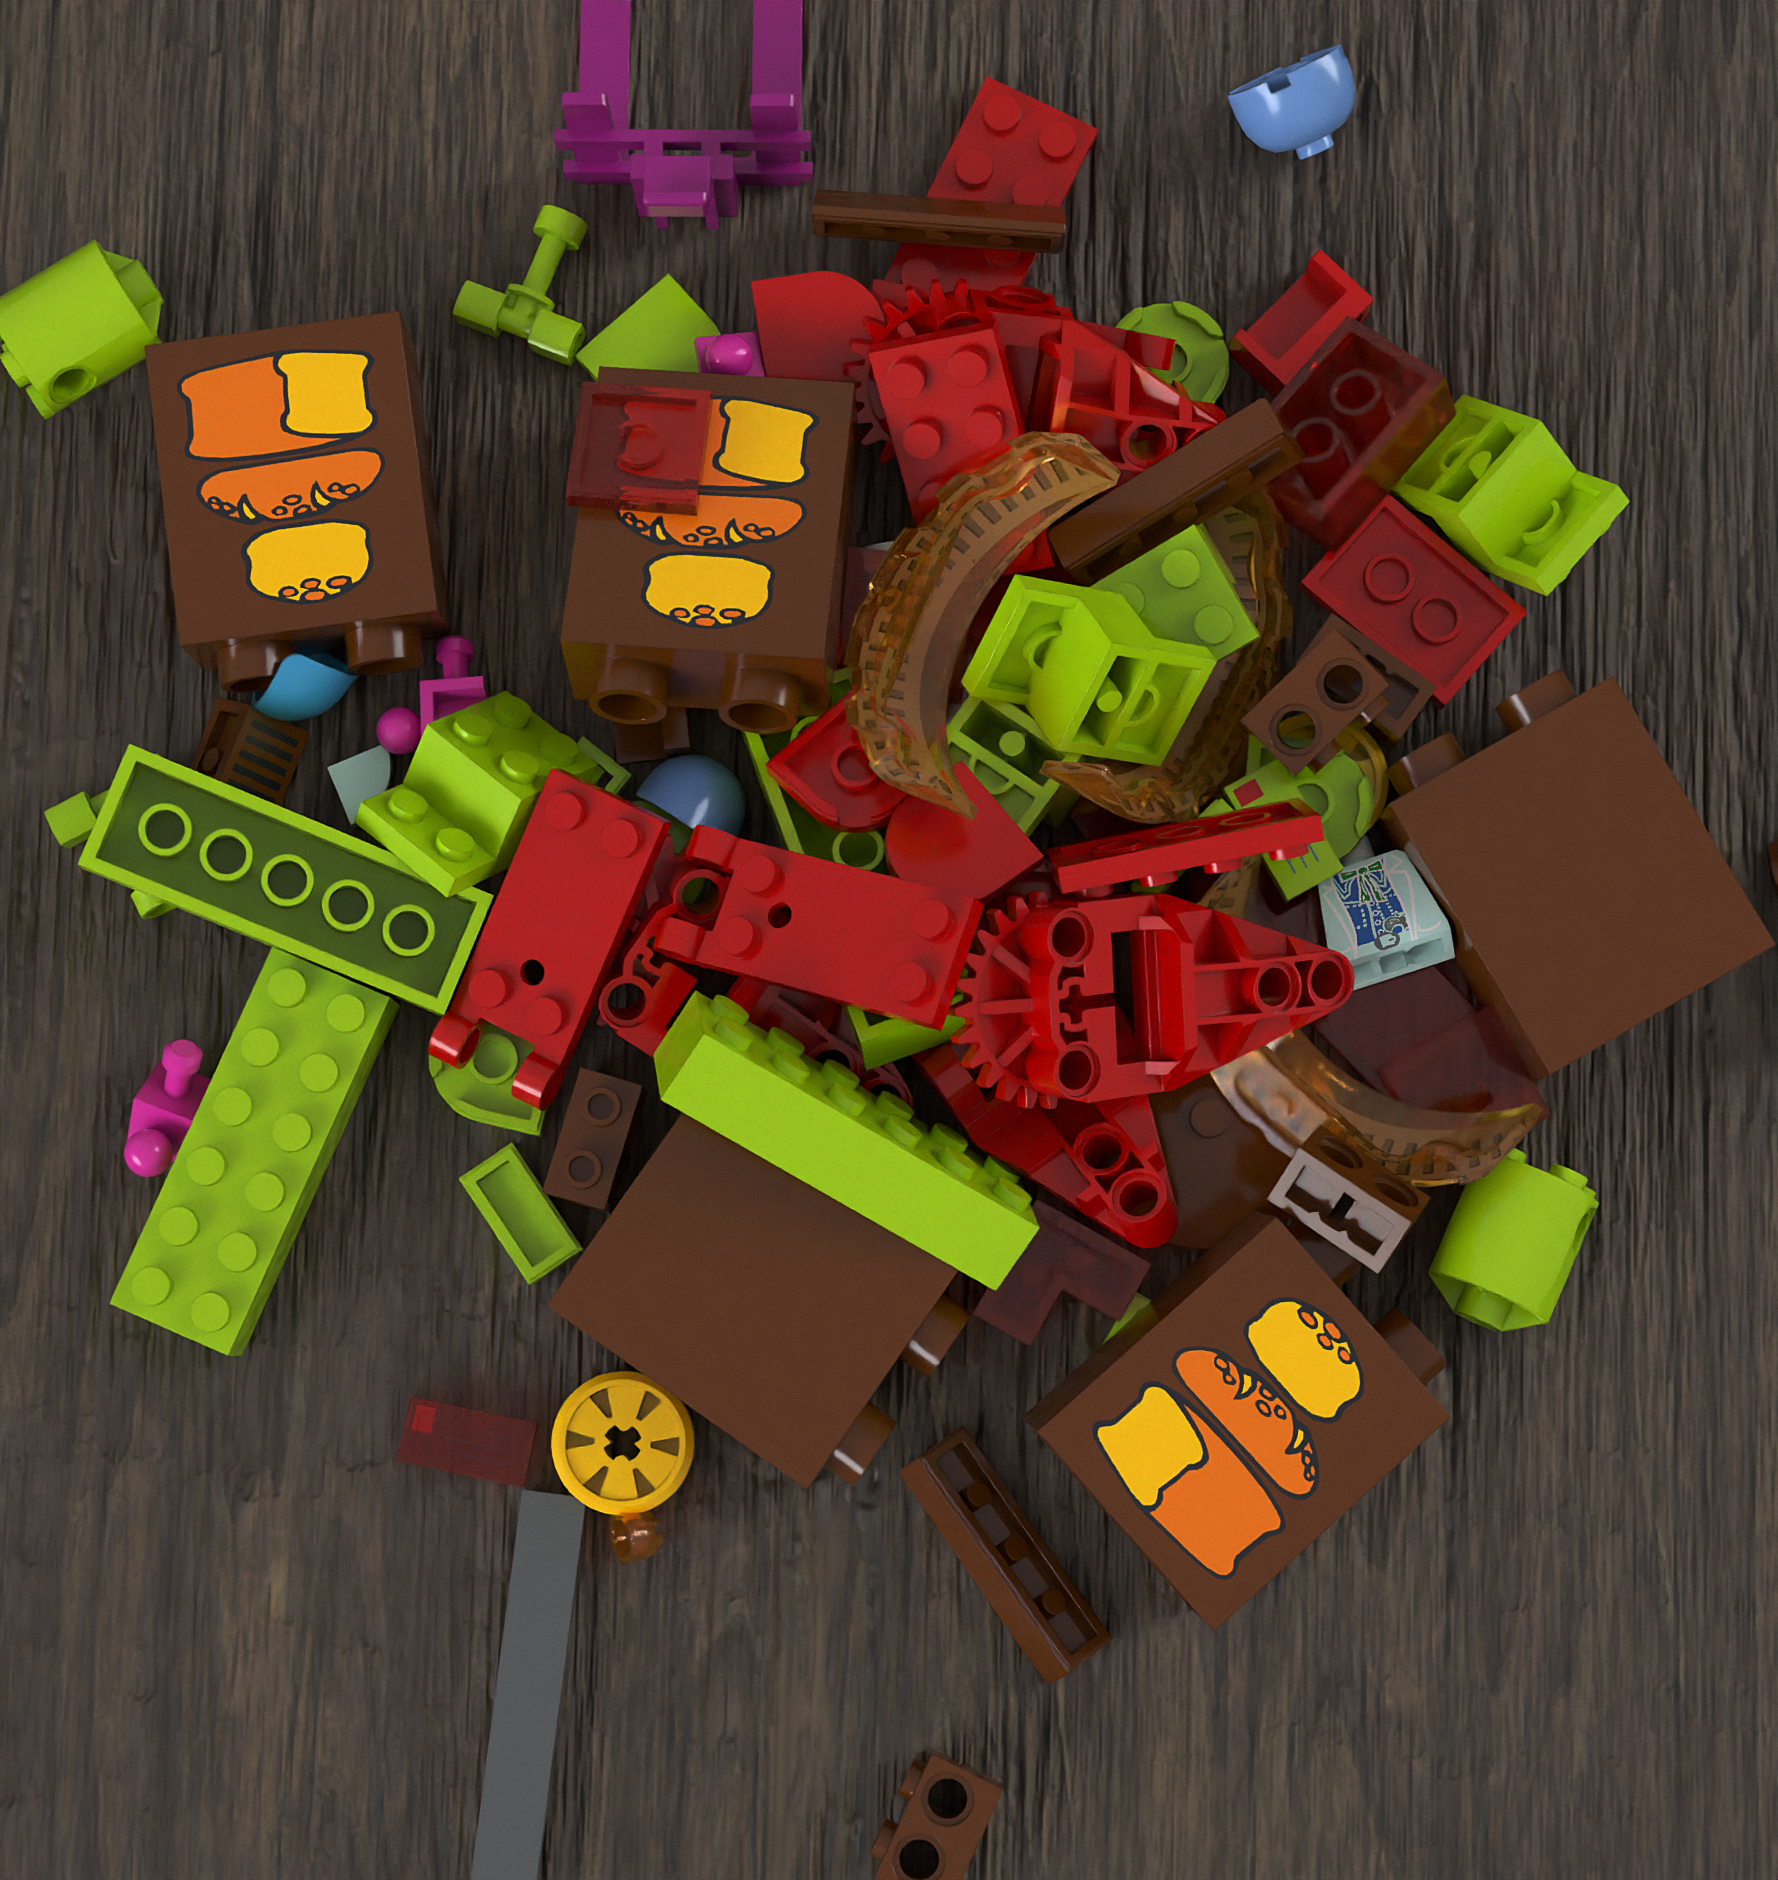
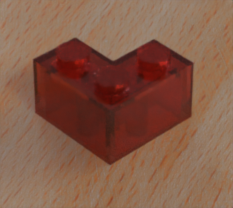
(1064, 1260)

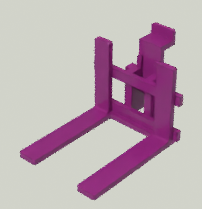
(685, 184)

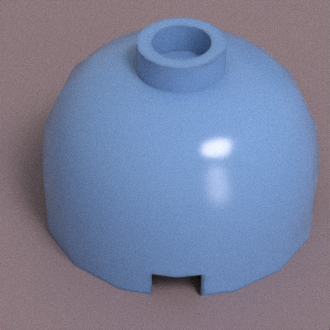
(1297, 103)

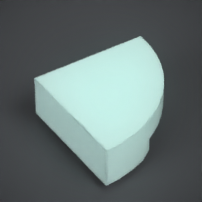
(361, 778)

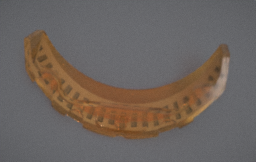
(933, 588)
(1213, 740)
(1295, 1088)

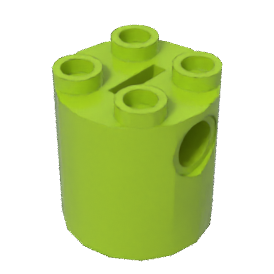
(78, 326)
(1513, 1243)

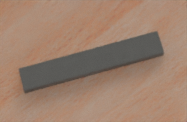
(529, 1687)

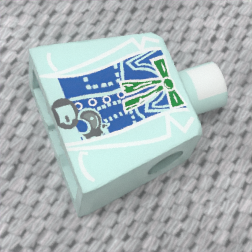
(1383, 916)

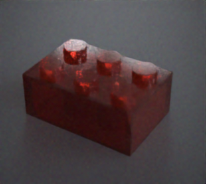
(1362, 422)

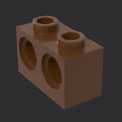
(1306, 691)
(1406, 692)
(595, 1140)
(1348, 1198)
(952, 1834)

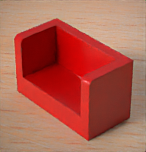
(1299, 323)

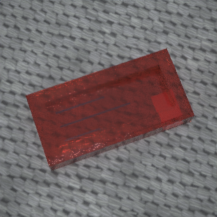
(467, 1441)

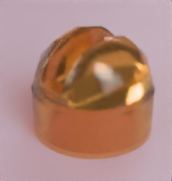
(634, 1536)

